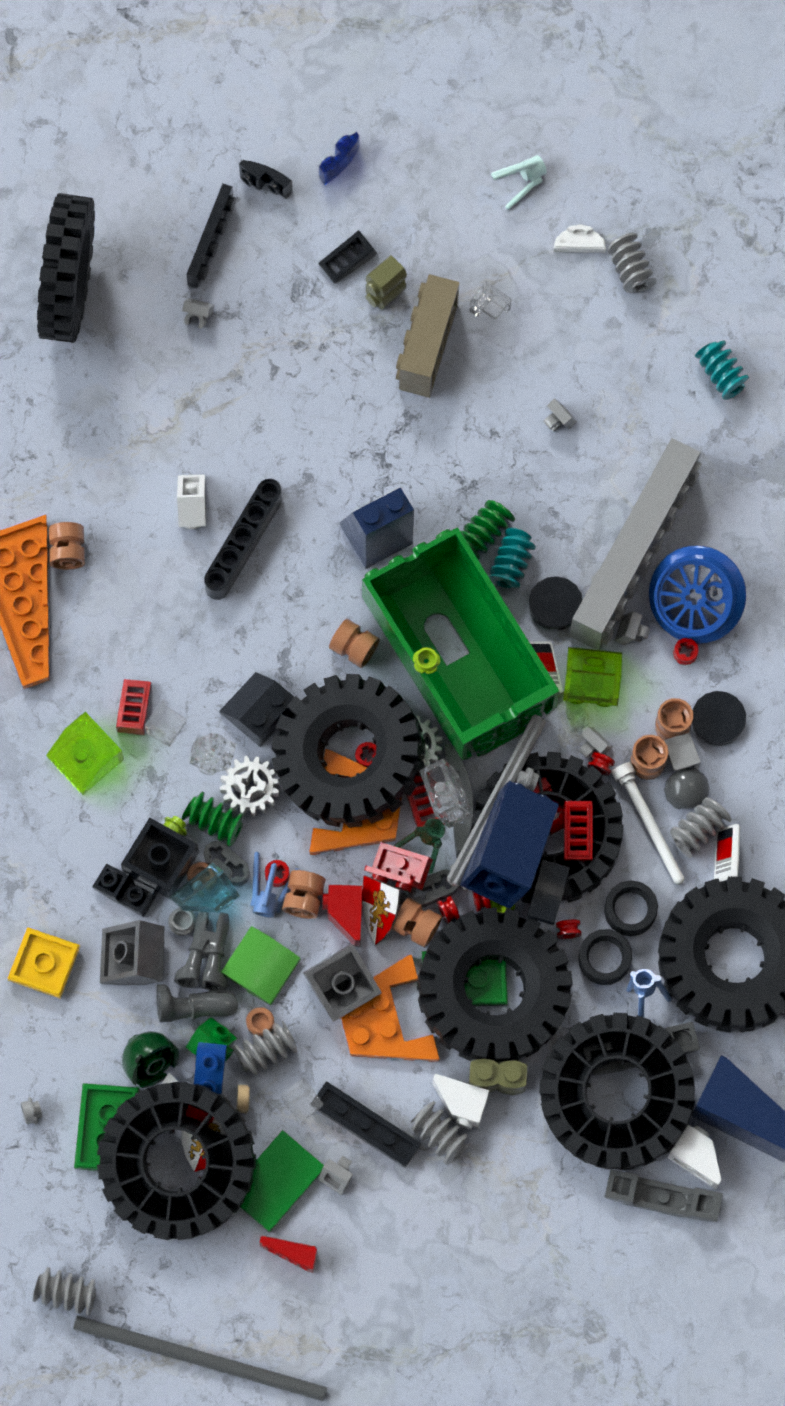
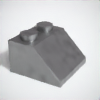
(132, 953)
(342, 982)

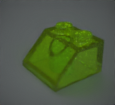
(592, 677)
(84, 753)

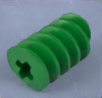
(485, 525)
(214, 818)

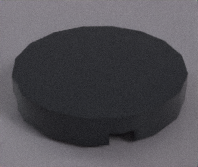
(554, 602)
(718, 718)

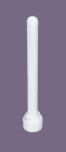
(626, 777)

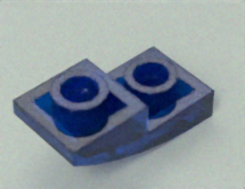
(344, 153)

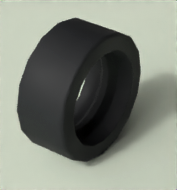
(631, 887)
(610, 936)

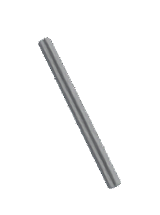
(510, 773)

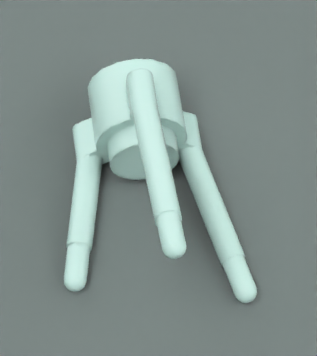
(530, 169)

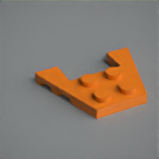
(368, 834)
(375, 1028)

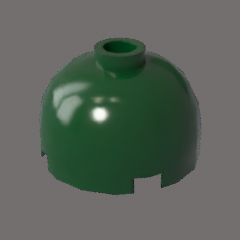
(148, 1057)

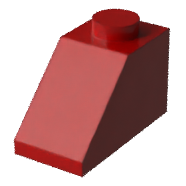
(345, 910)

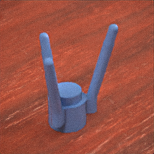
(266, 902)
(644, 985)

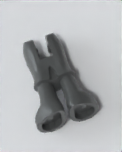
(207, 946)
(197, 1005)

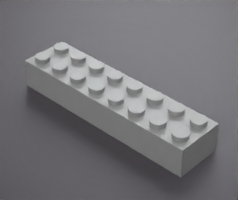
(636, 544)

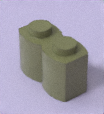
(385, 283)
(505, 1077)

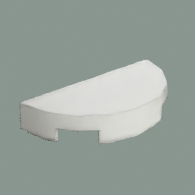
(579, 239)

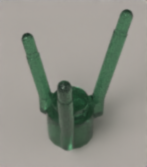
(429, 834)

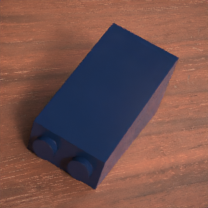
(380, 527)
(510, 845)
(742, 1110)

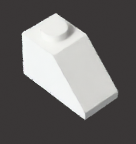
(191, 501)
(461, 1100)
(697, 1155)

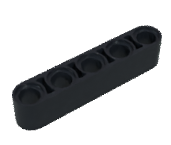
(242, 551)

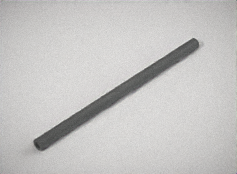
(200, 1358)

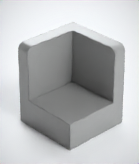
(682, 752)

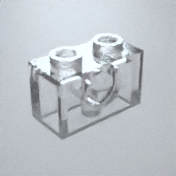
(446, 793)

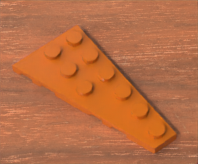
(25, 598)

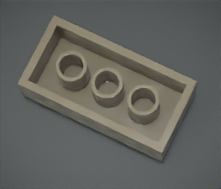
(427, 335)

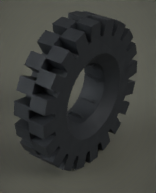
(65, 267)
(330, 710)
(574, 783)
(522, 946)
(685, 968)
(610, 1142)
(141, 1199)

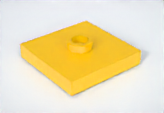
(43, 963)

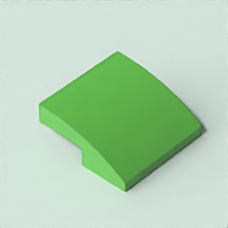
(261, 965)

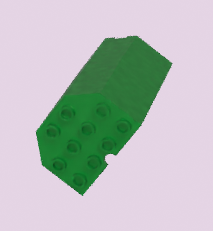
(501, 681)

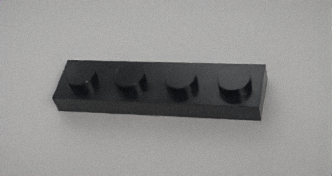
(207, 245)
(367, 1125)

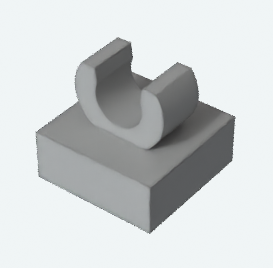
(199, 309)
(559, 416)
(631, 629)
(594, 742)
(336, 1174)

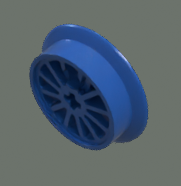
(731, 585)

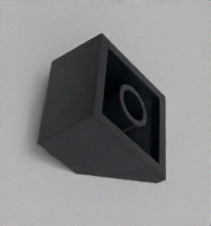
(258, 707)

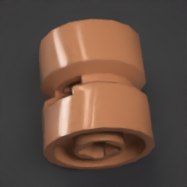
(66, 543)
(351, 641)
(673, 718)
(649, 756)
(307, 885)
(416, 922)

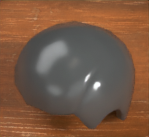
(686, 788)

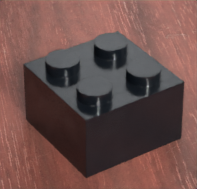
(160, 858)

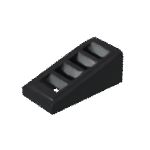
(361, 258)

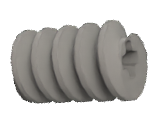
(628, 264)
(698, 824)
(265, 1048)
(439, 1133)
(65, 1291)

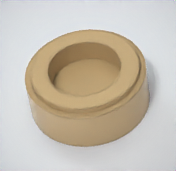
(242, 1099)

